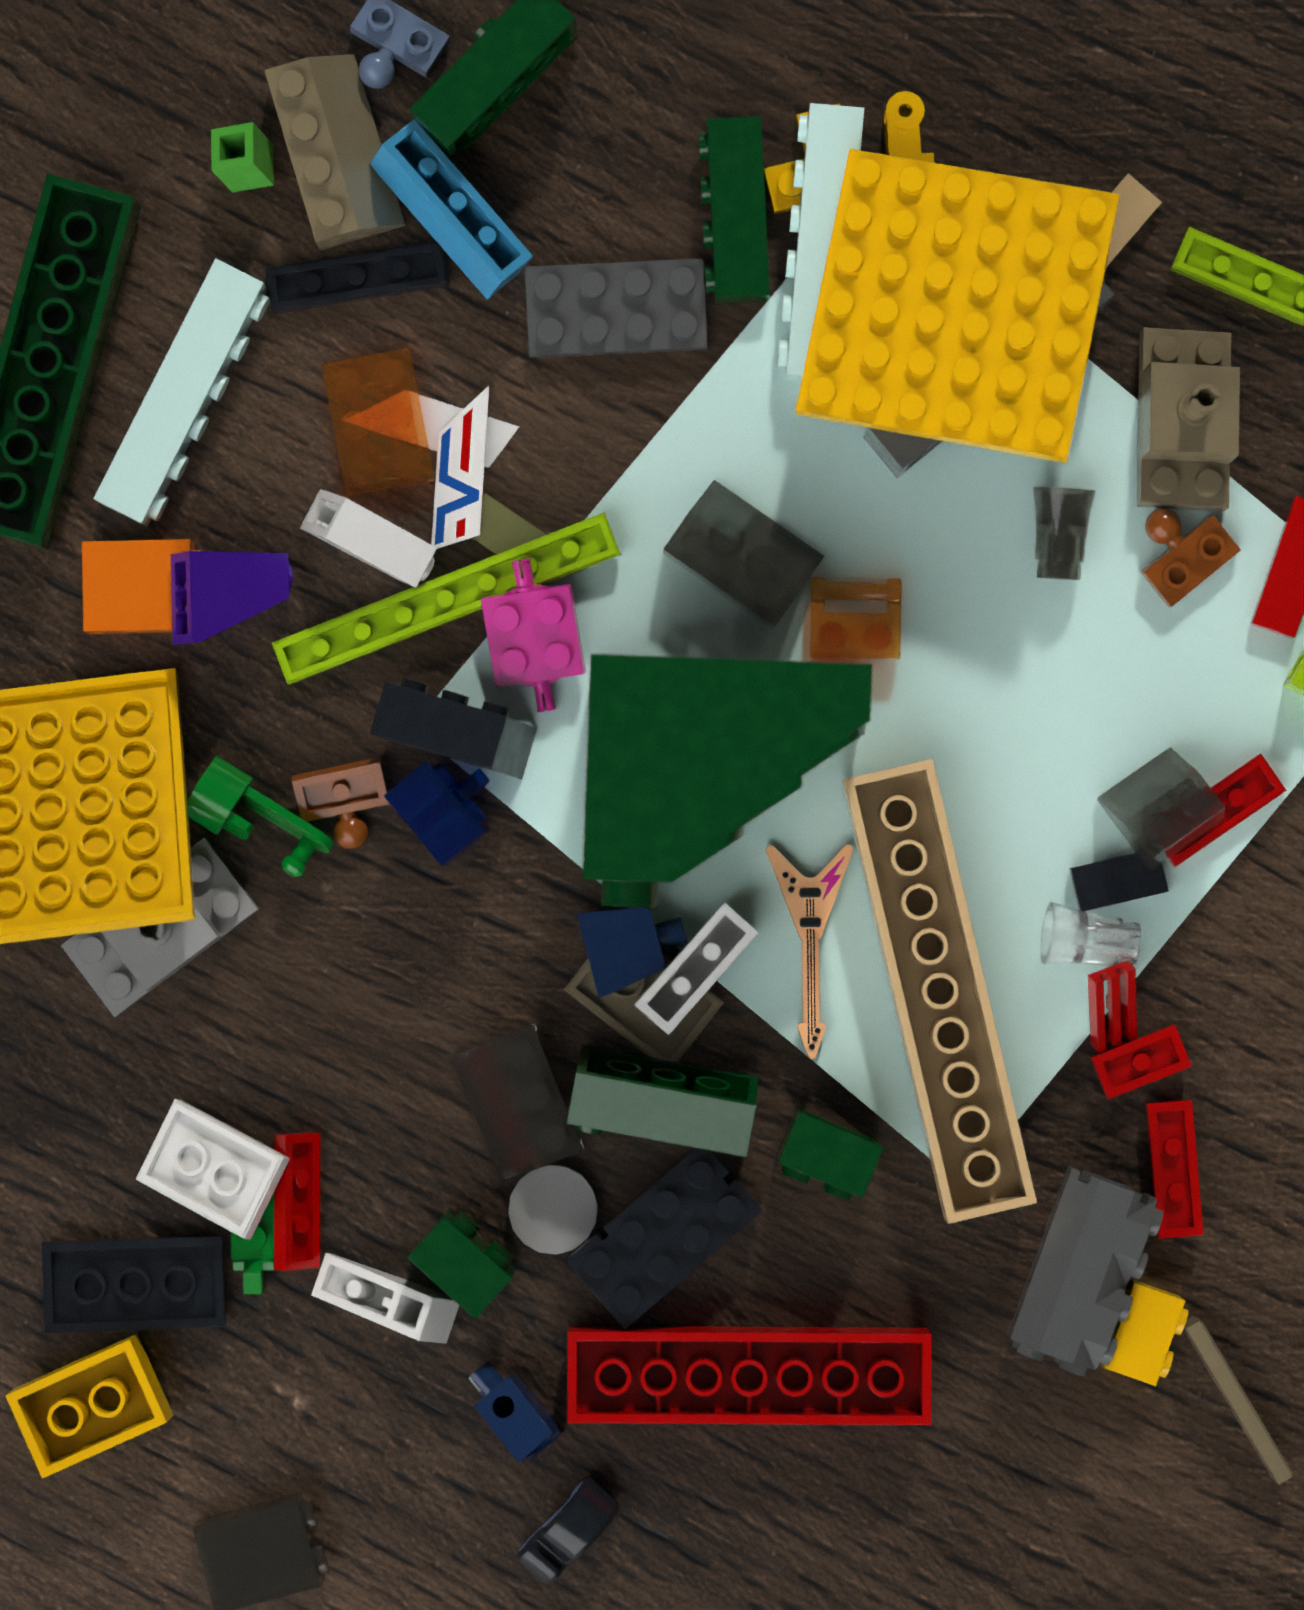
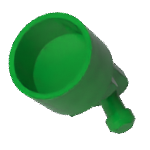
(220, 793)

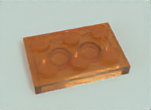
(378, 422)

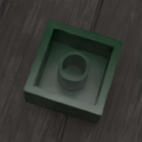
(828, 1154)
(463, 1262)

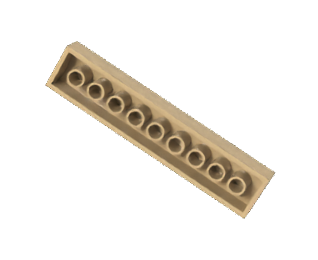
(939, 991)

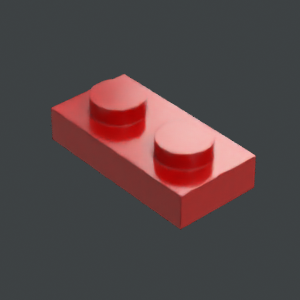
(1140, 1061)

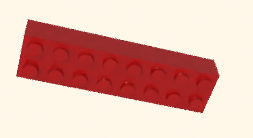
(749, 1375)

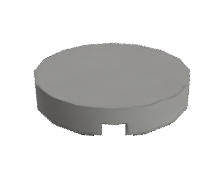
(553, 1209)

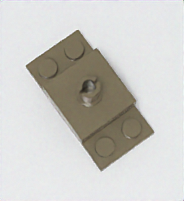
(1186, 419)

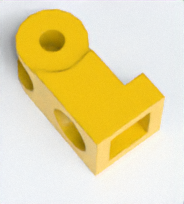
(902, 127)

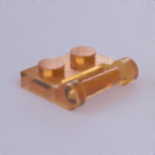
(855, 634)

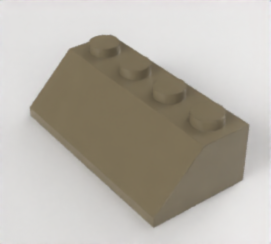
(331, 148)

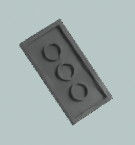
(616, 308)

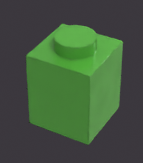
(242, 157)

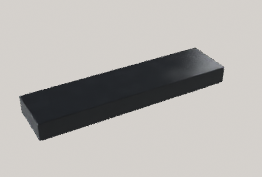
(356, 277)

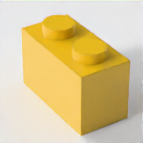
(1147, 1333)

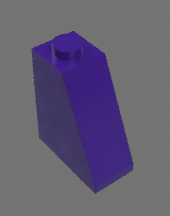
(223, 589)

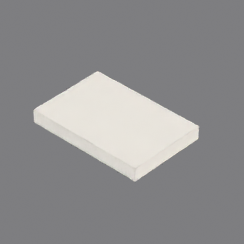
(212, 1169)

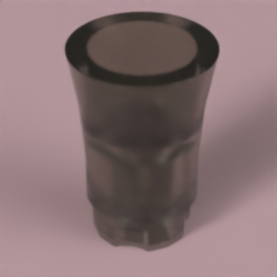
(1061, 530)

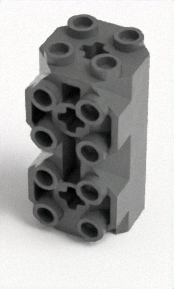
(1083, 1272)

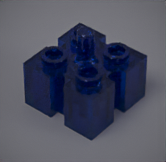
(441, 809)

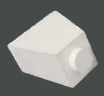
(369, 538)

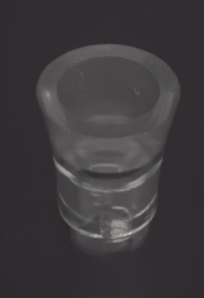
(1087, 938)

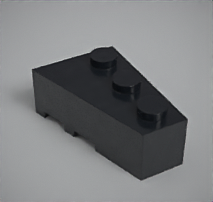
(453, 728)

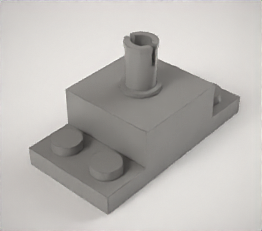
(135, 960)

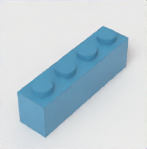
(450, 209)

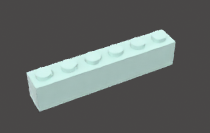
(828, 137)
(182, 393)

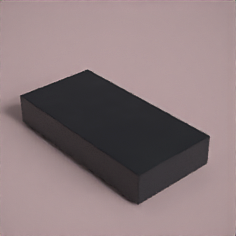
(1116, 881)

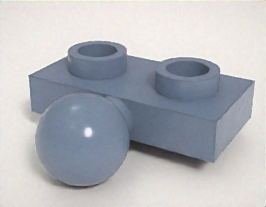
(398, 37)

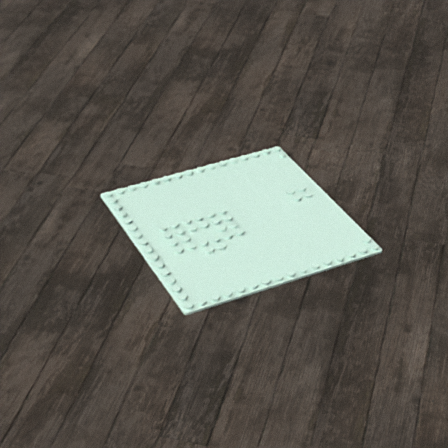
(1003, 678)

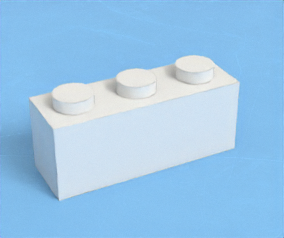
(696, 968)

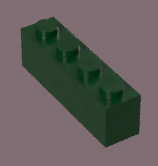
(737, 210)

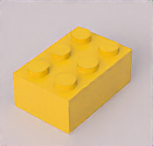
(89, 1405)

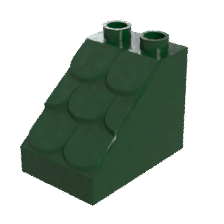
(699, 751)

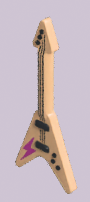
(810, 906)

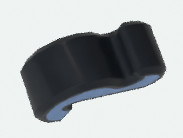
(568, 1531)

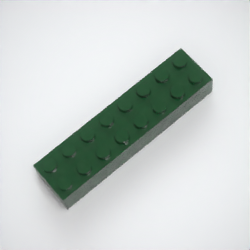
(56, 346)

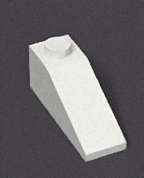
(386, 1299)

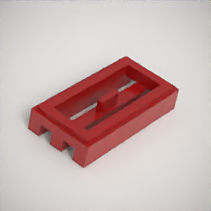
(1119, 1002)

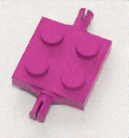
(533, 635)

